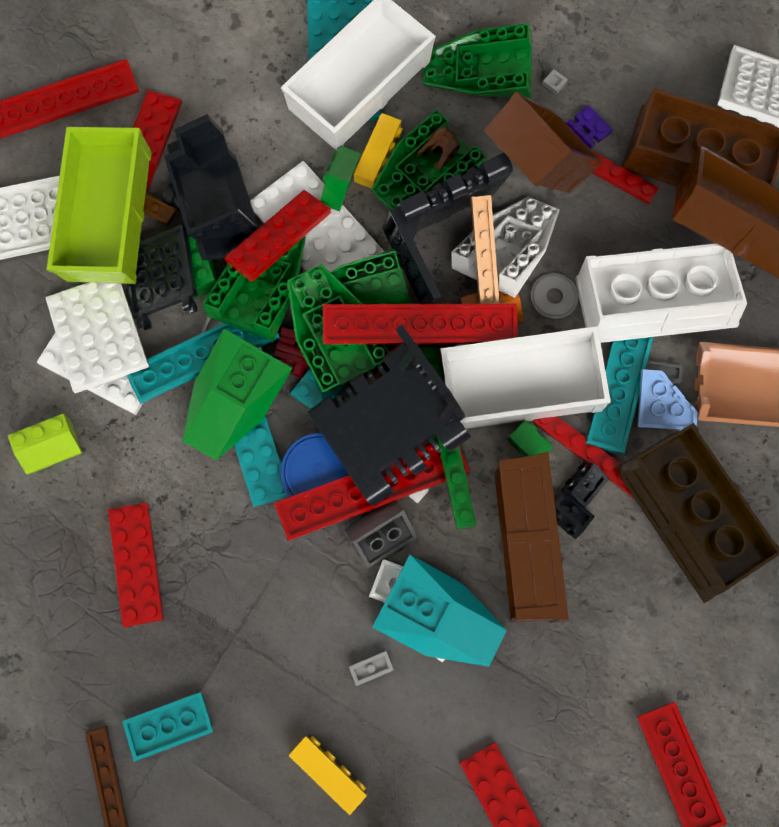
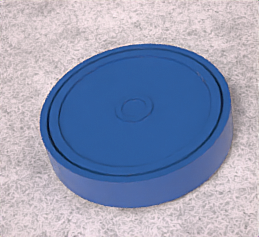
(309, 465)

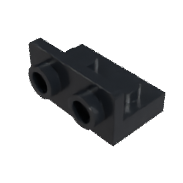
(585, 483)
(572, 515)

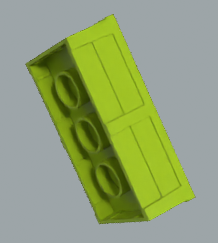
(99, 205)

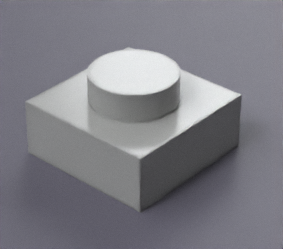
(554, 82)

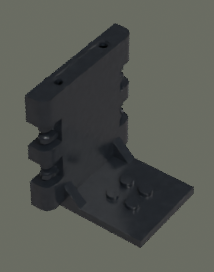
(435, 206)
(391, 420)

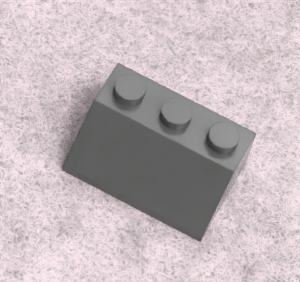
(381, 533)

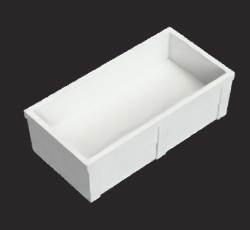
(358, 71)
(661, 292)
(527, 377)

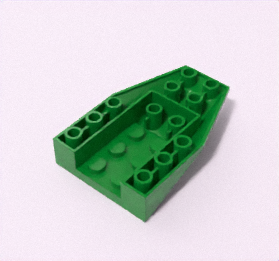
(484, 63)
(408, 174)
(375, 279)
(259, 304)
(328, 363)
(231, 394)

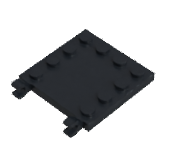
(163, 276)

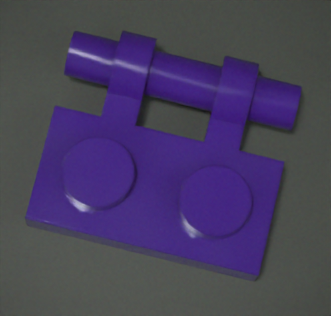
(593, 124)

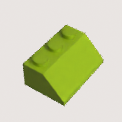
(45, 444)

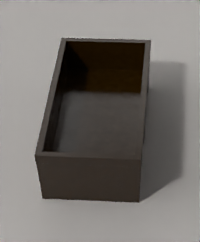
(698, 512)

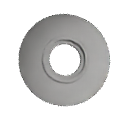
(551, 310)

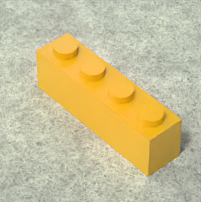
(378, 150)
(328, 774)

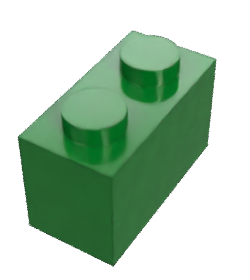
(529, 441)

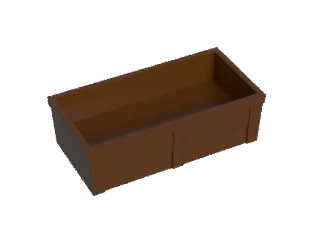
(674, 128)
(542, 145)
(730, 208)
(530, 540)

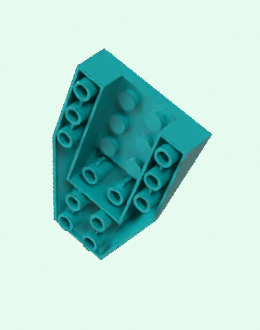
(439, 617)

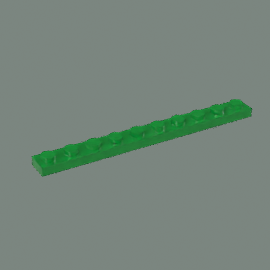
(453, 466)

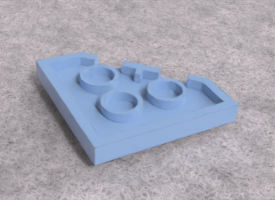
(662, 403)

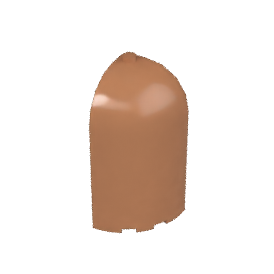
(737, 384)

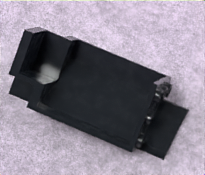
(209, 188)

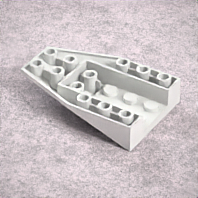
(520, 242)

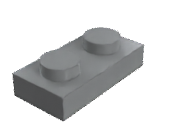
(371, 668)

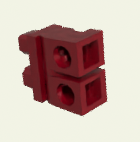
(290, 353)

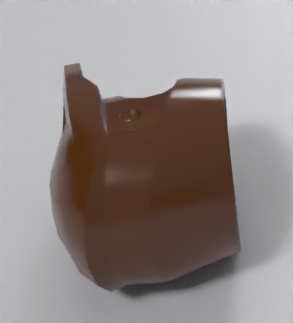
(444, 142)

